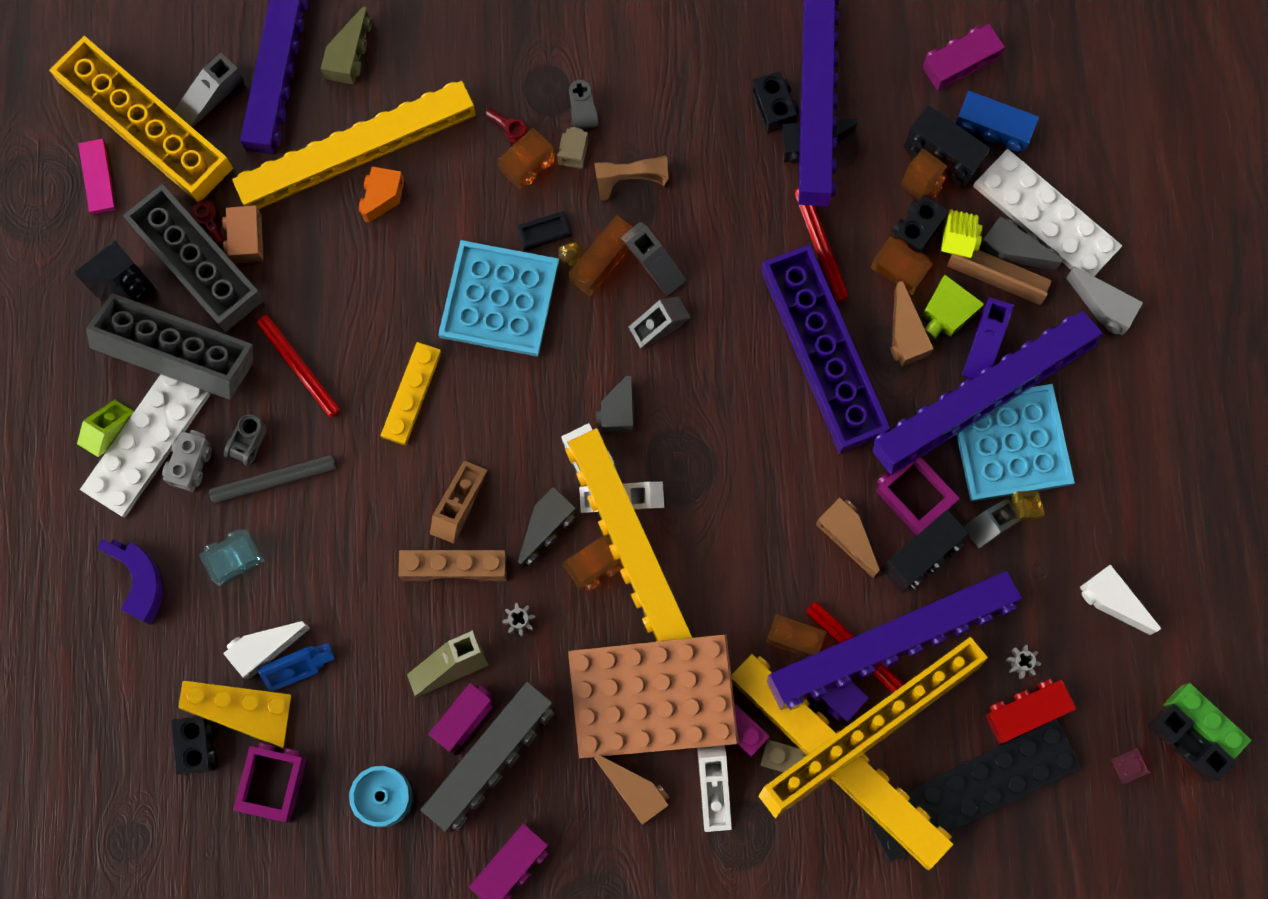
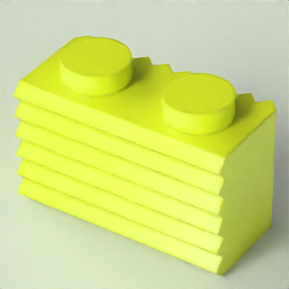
(961, 234)

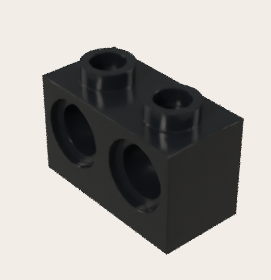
(770, 102)
(922, 227)
(185, 747)

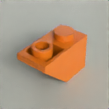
(382, 192)

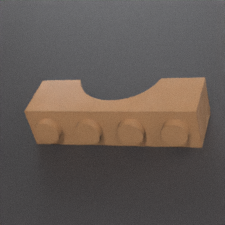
(466, 564)

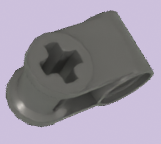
(583, 108)
(245, 442)

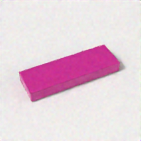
(97, 176)

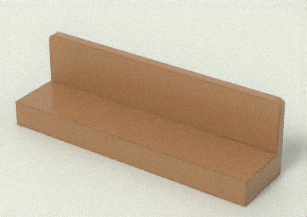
(1002, 275)

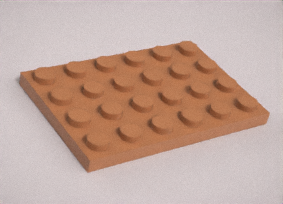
(653, 696)

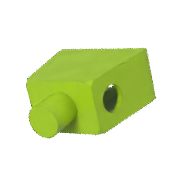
(950, 309)

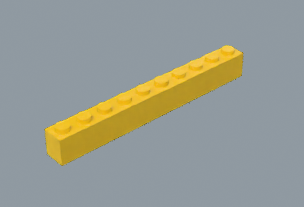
(355, 146)
(627, 537)
(871, 727)
(858, 779)

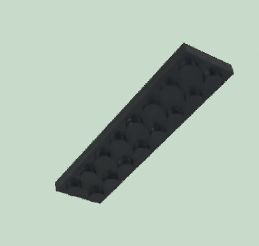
(988, 782)

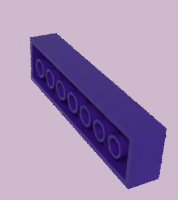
(824, 349)

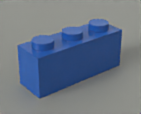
(996, 122)

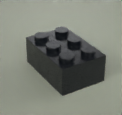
(949, 144)
(925, 552)

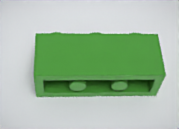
(1209, 720)

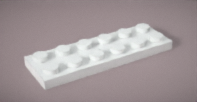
(1046, 214)
(144, 444)

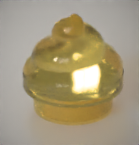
(570, 253)

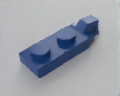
(295, 666)

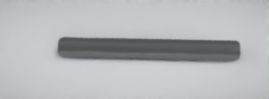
(272, 479)

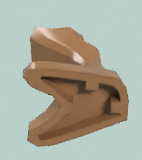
(648, 169)

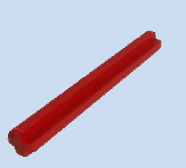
(823, 251)
(298, 366)
(841, 634)

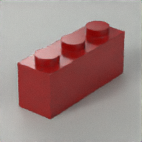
(1029, 710)

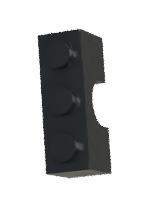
(1204, 756)

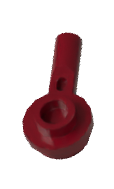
(514, 128)
(204, 214)

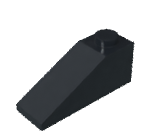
(791, 137)

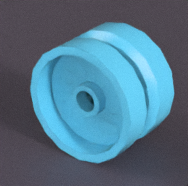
(397, 796)

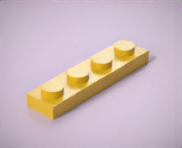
(411, 393)

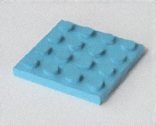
(499, 298)
(1016, 448)

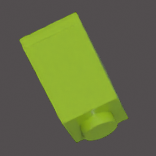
(103, 427)

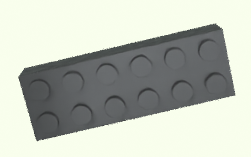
(193, 258)
(170, 346)
(488, 758)

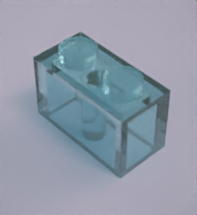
(231, 556)

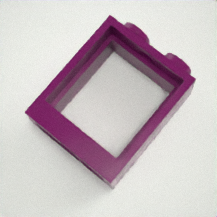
(902, 511)
(462, 718)
(266, 750)

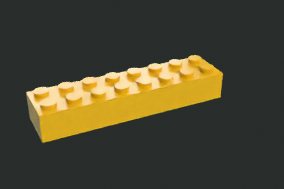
(141, 119)

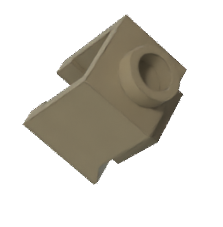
(573, 148)

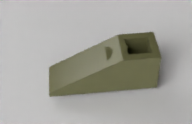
(343, 53)
(448, 663)

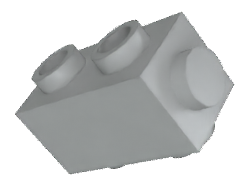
(187, 460)

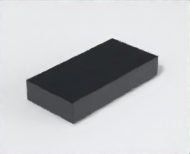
(543, 231)

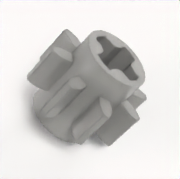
(518, 612)
(1029, 665)

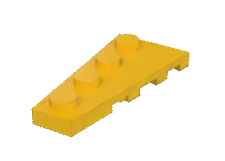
(241, 709)

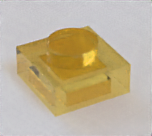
(1027, 505)

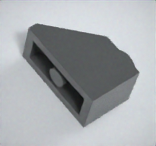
(659, 321)
(617, 409)
(992, 523)

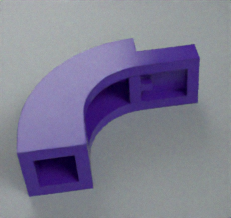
(147, 582)

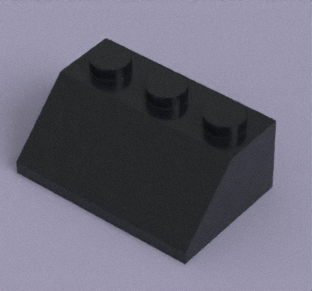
(114, 273)

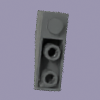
(209, 89)
(1016, 247)
(653, 258)
(547, 520)

